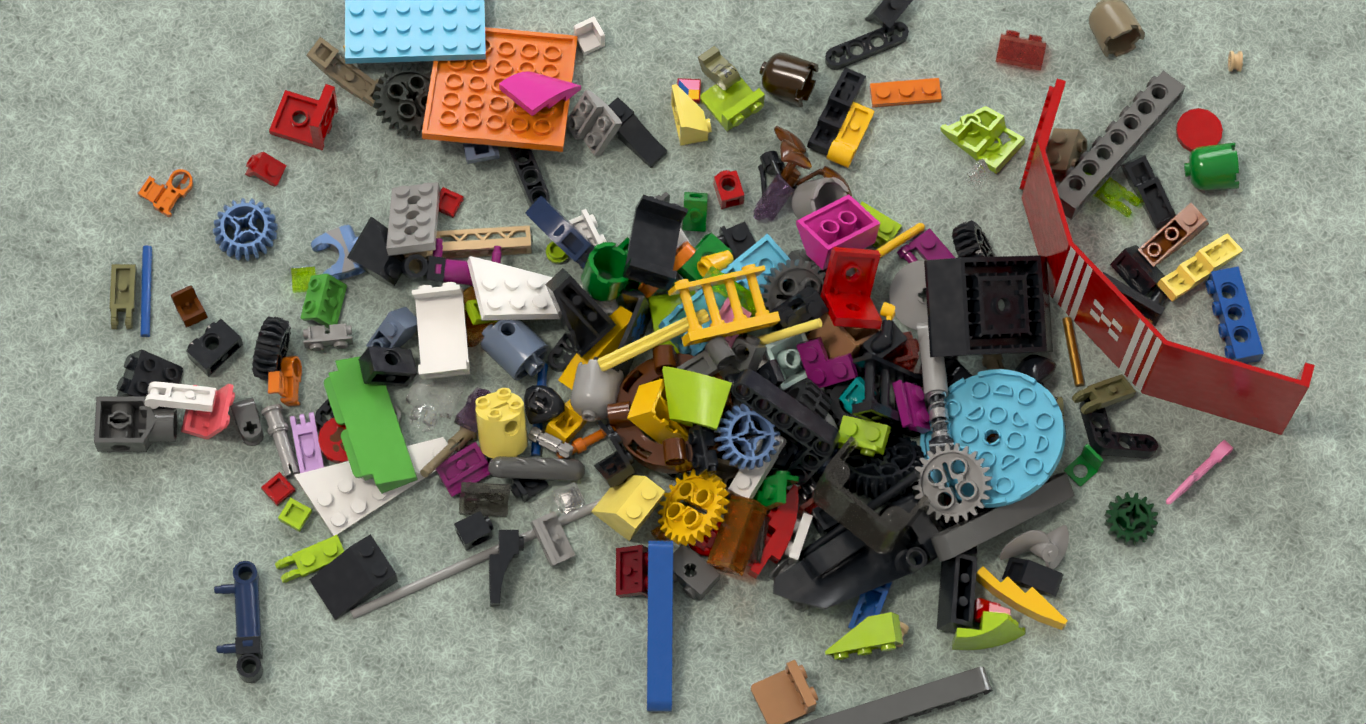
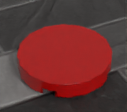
(1198, 129)

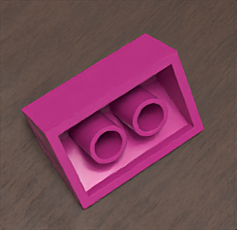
(837, 225)

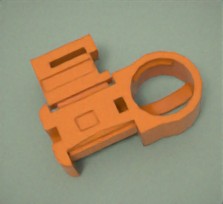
(165, 197)
(287, 381)

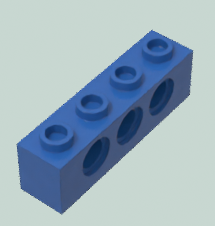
(1231, 281)

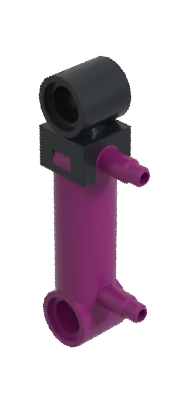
(439, 269)

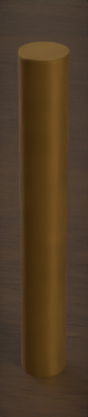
(1073, 351)

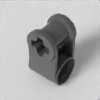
(247, 418)

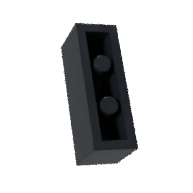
(957, 593)

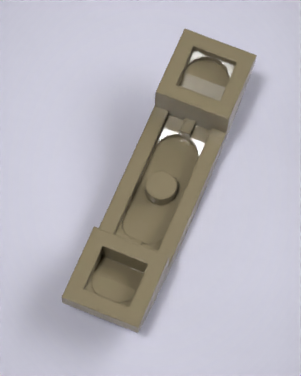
(345, 75)

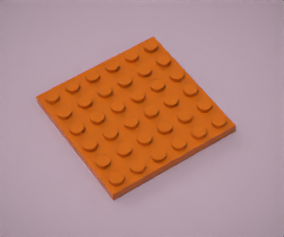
(470, 108)

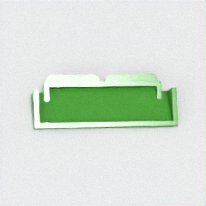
(372, 428)

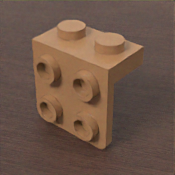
(785, 695)

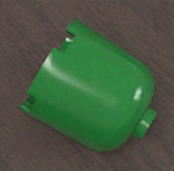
(1213, 167)
(604, 272)

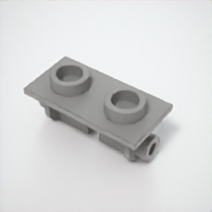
(318, 339)

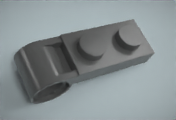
(711, 360)

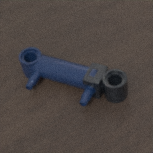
(247, 616)

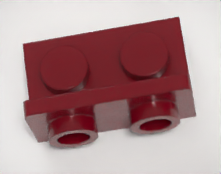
(632, 571)

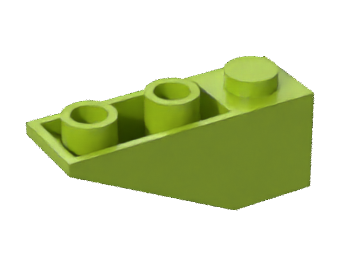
(872, 633)

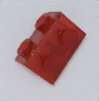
(1021, 50)
(910, 353)

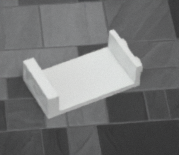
(441, 331)

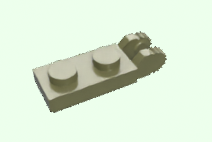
(122, 293)
(1104, 393)

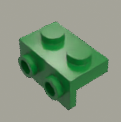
(773, 489)

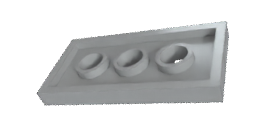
(423, 227)

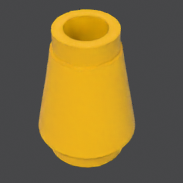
(717, 260)

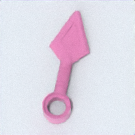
(1217, 454)

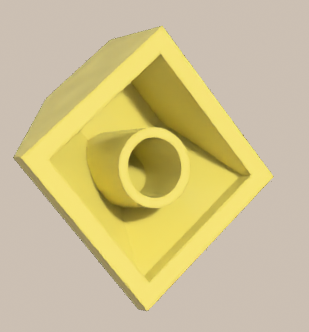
(689, 118)

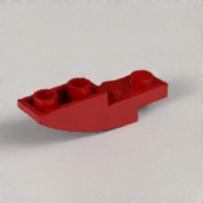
(781, 526)

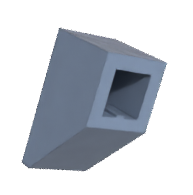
(395, 329)

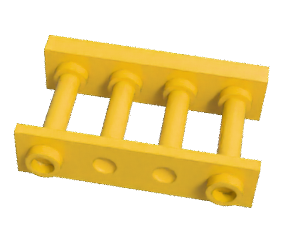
(740, 323)

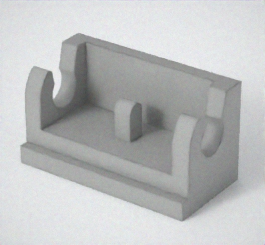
(552, 539)

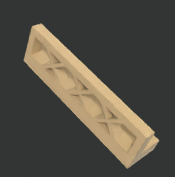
(485, 246)

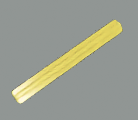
(649, 341)

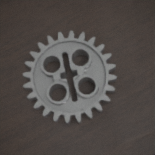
(973, 474)

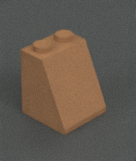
(840, 339)

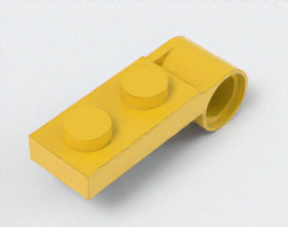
(850, 135)

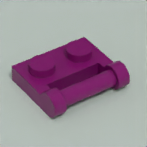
(927, 245)

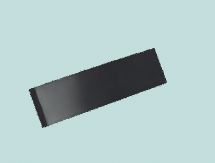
(836, 110)

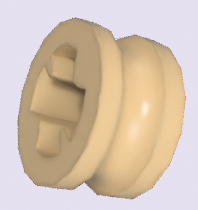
(1235, 61)

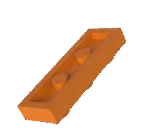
(905, 92)

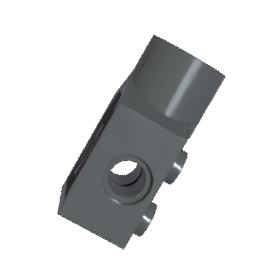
(130, 426)

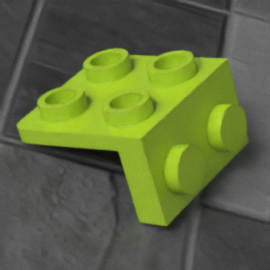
(734, 104)

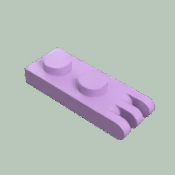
(307, 443)

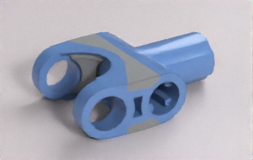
(340, 241)

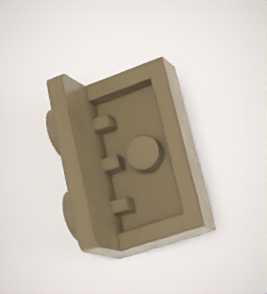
(1065, 149)

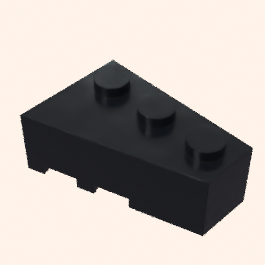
(578, 312)

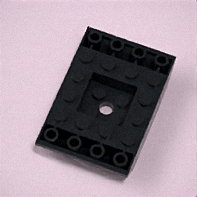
(965, 308)

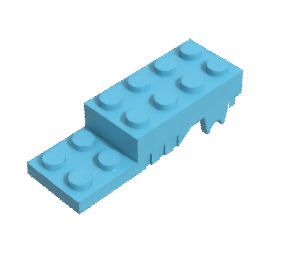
(762, 253)

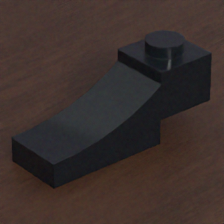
(636, 136)
(1148, 190)
(508, 547)

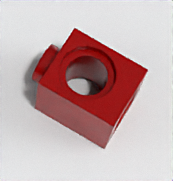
(728, 198)

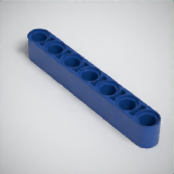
(660, 626)

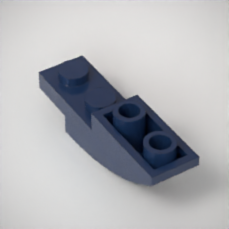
(560, 231)

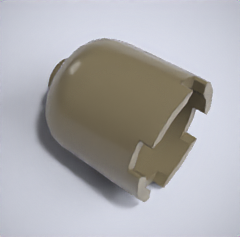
(1115, 27)

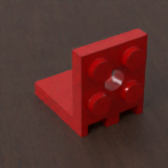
(317, 113)
(849, 296)

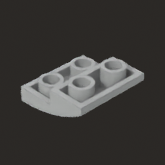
(593, 122)

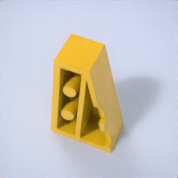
(651, 413)

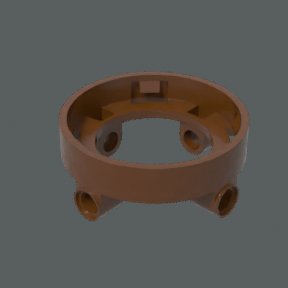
(674, 453)

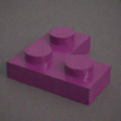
(824, 370)

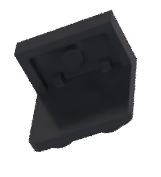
(142, 370)
(618, 465)

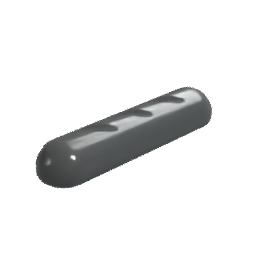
(536, 468)

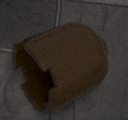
(788, 77)

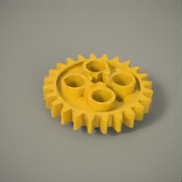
(685, 524)

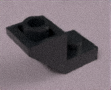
(1031, 574)

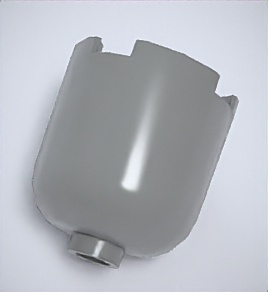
(816, 194)
(594, 390)

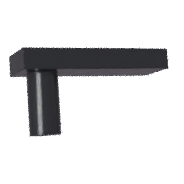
(1149, 308)

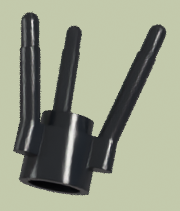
(772, 165)

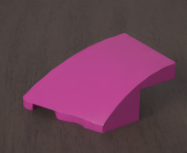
(536, 91)

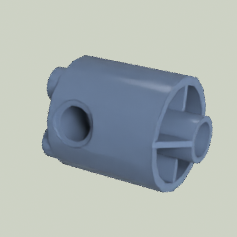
(514, 348)

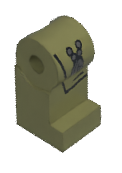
(718, 68)

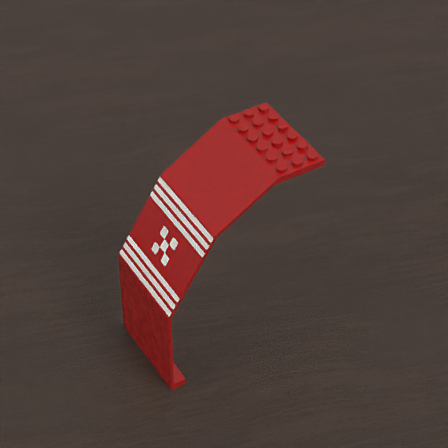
(1125, 335)

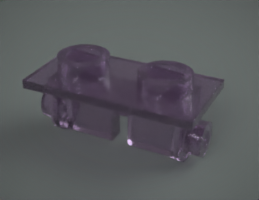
(772, 199)

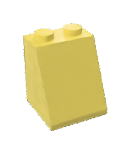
(629, 505)

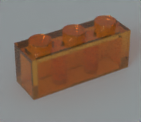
(737, 535)

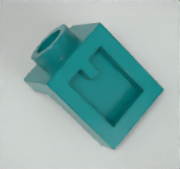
(854, 394)

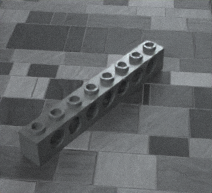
(1163, 87)

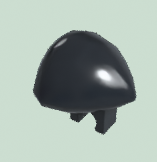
(1037, 367)
(542, 404)

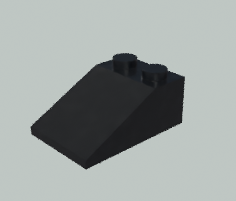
(354, 577)

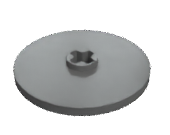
(904, 294)

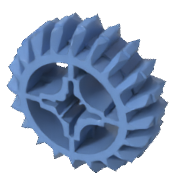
(252, 213)
(747, 446)

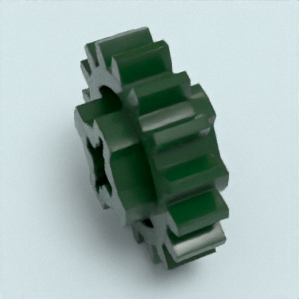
(1140, 520)

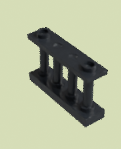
(881, 412)

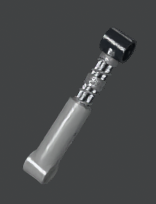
(935, 390)

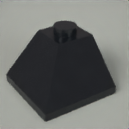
(372, 256)

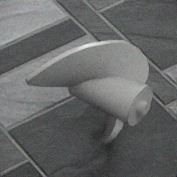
(1049, 546)

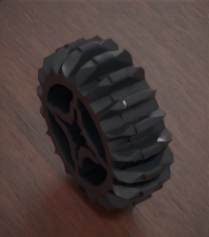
(971, 241)
(271, 347)

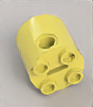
(501, 424)

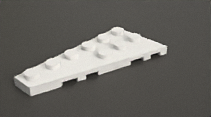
(515, 293)
(346, 499)

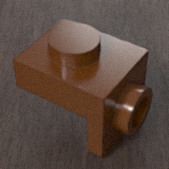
(188, 306)

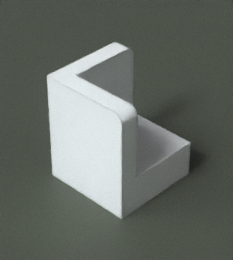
(589, 35)

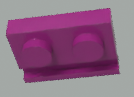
(911, 406)
(463, 466)

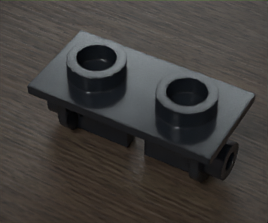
(703, 459)

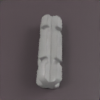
(550, 442)

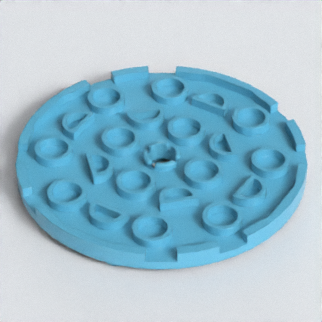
(1027, 426)

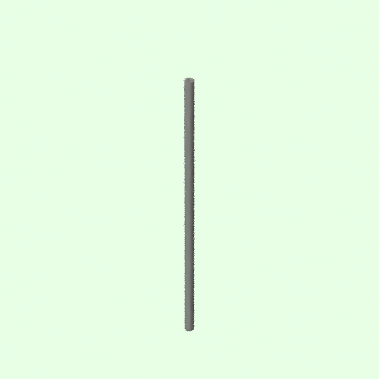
(458, 567)

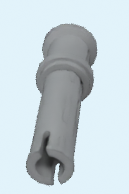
(278, 430)

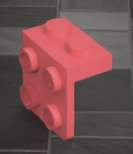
(208, 424)

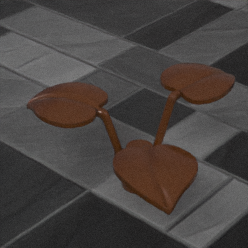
(793, 152)

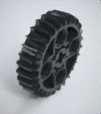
(877, 474)

